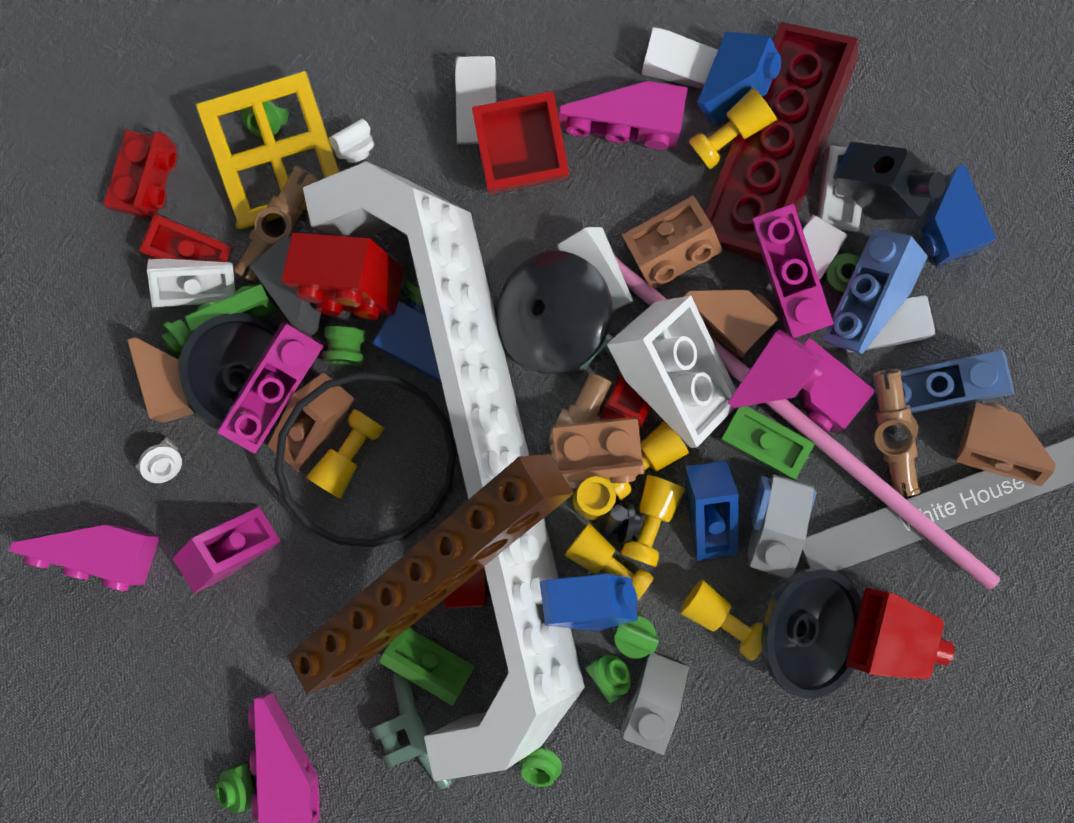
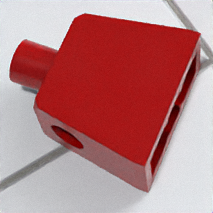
(897, 638)

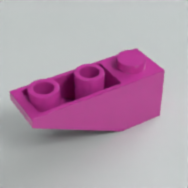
(636, 113)
(791, 272)
(270, 386)
(104, 551)
(284, 773)

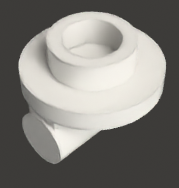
(353, 142)
(160, 462)

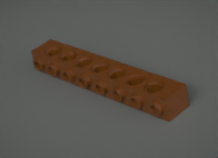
(431, 570)

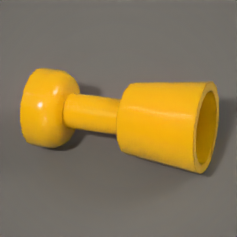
(745, 118)
(657, 450)
(336, 468)
(594, 498)
(658, 504)
(596, 554)
(712, 611)

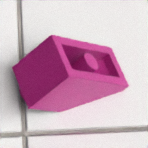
(778, 372)
(836, 394)
(225, 549)

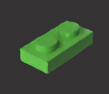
(248, 300)
(767, 442)
(427, 665)

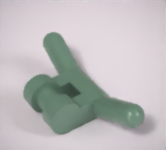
(411, 722)

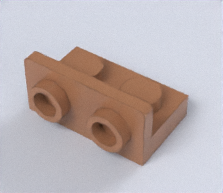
(673, 242)
(600, 450)

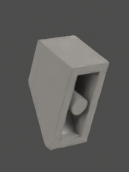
(784, 528)
(655, 703)

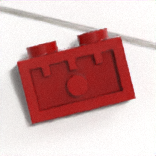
(141, 174)

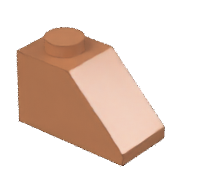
(734, 317)
(158, 382)
(314, 423)
(1003, 445)

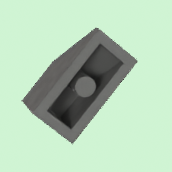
(270, 270)

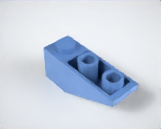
(876, 289)
(957, 382)

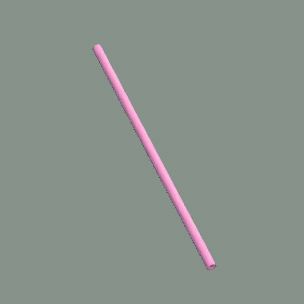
(840, 455)

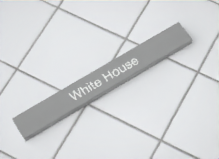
(944, 505)

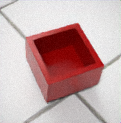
(520, 142)
(343, 275)

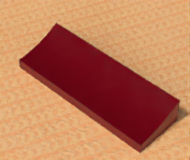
(780, 160)

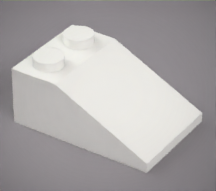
(676, 368)

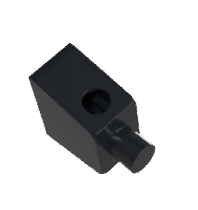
(887, 181)

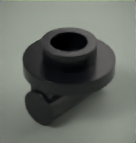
(621, 521)

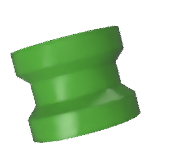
(343, 346)

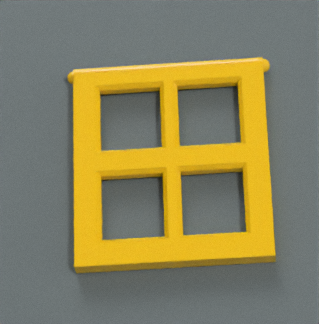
(272, 150)

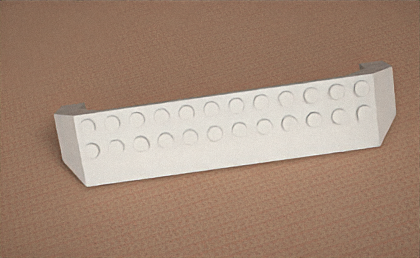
(488, 437)

